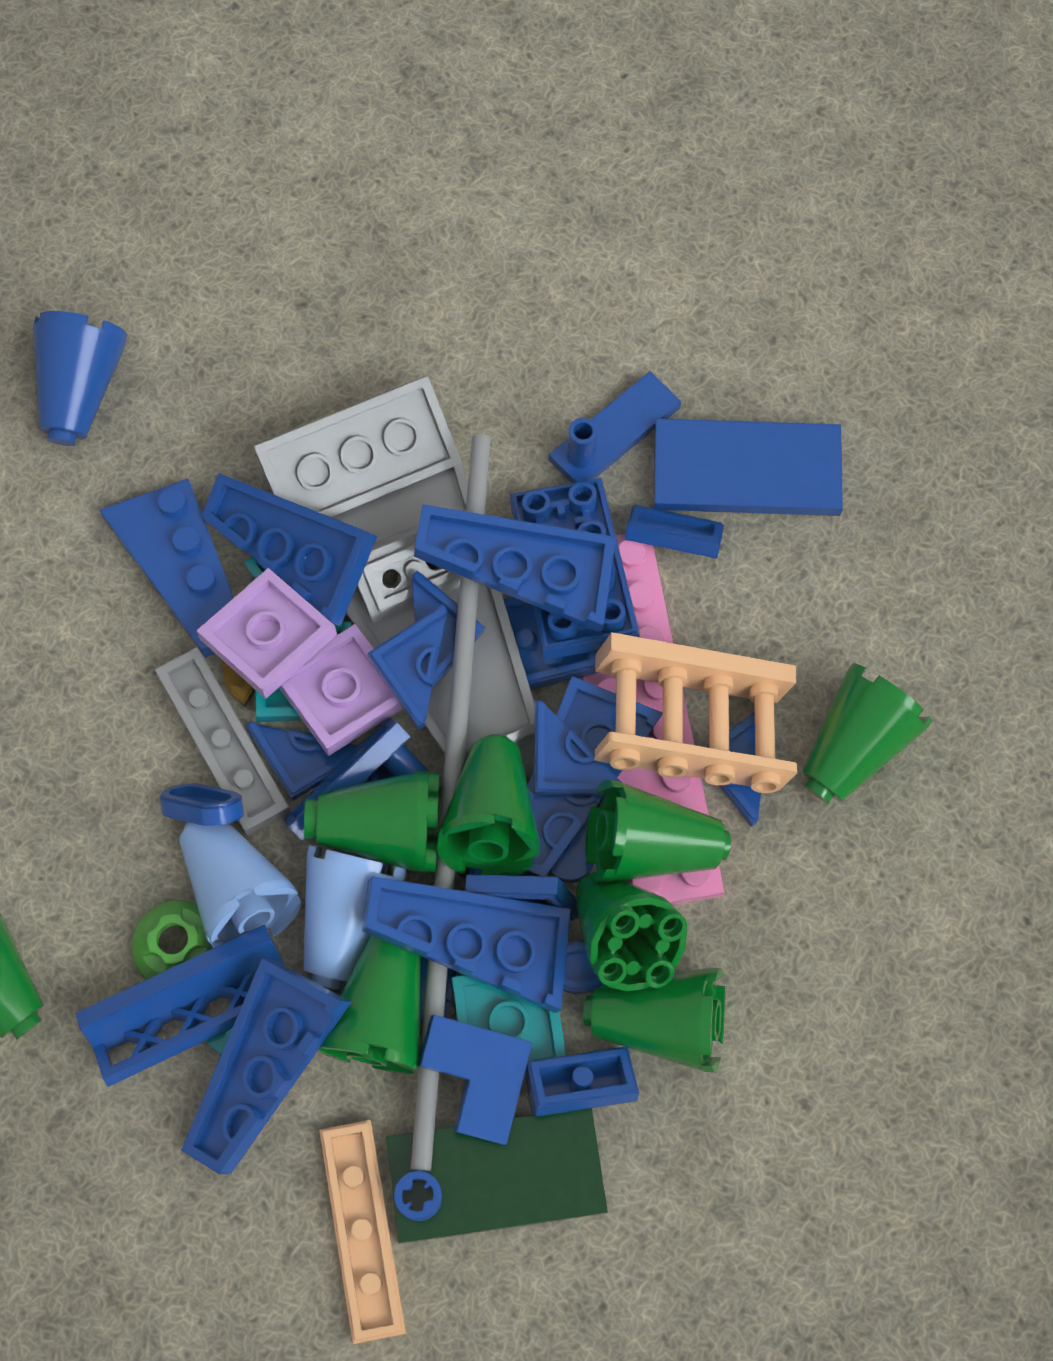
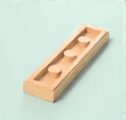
(362, 1232)

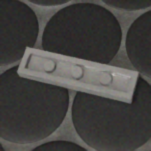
(222, 739)

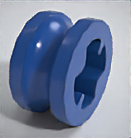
(406, 1184)

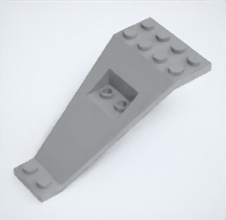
(375, 472)

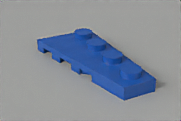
(301, 546)
(175, 553)
(530, 561)
(591, 715)
(480, 935)
(264, 1056)

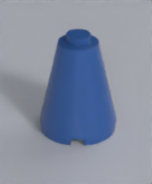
(72, 372)

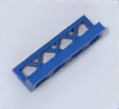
(175, 994)

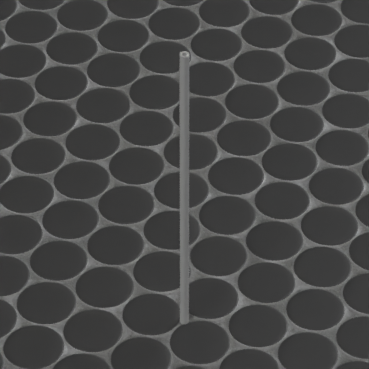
(454, 762)

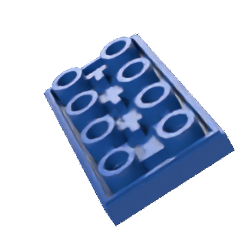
(748, 467)
(586, 509)

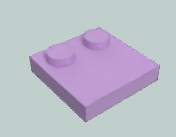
(267, 633)
(340, 692)

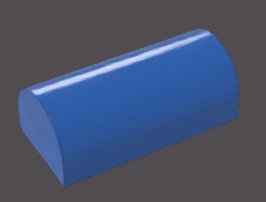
(581, 1081)

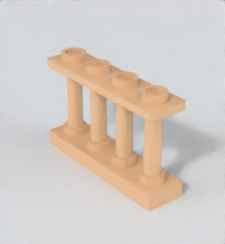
(718, 676)

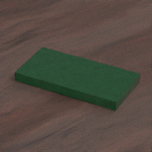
(539, 1177)

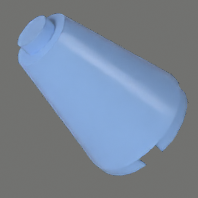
(235, 884)
(336, 911)

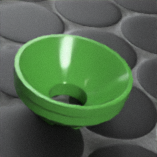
(145, 941)

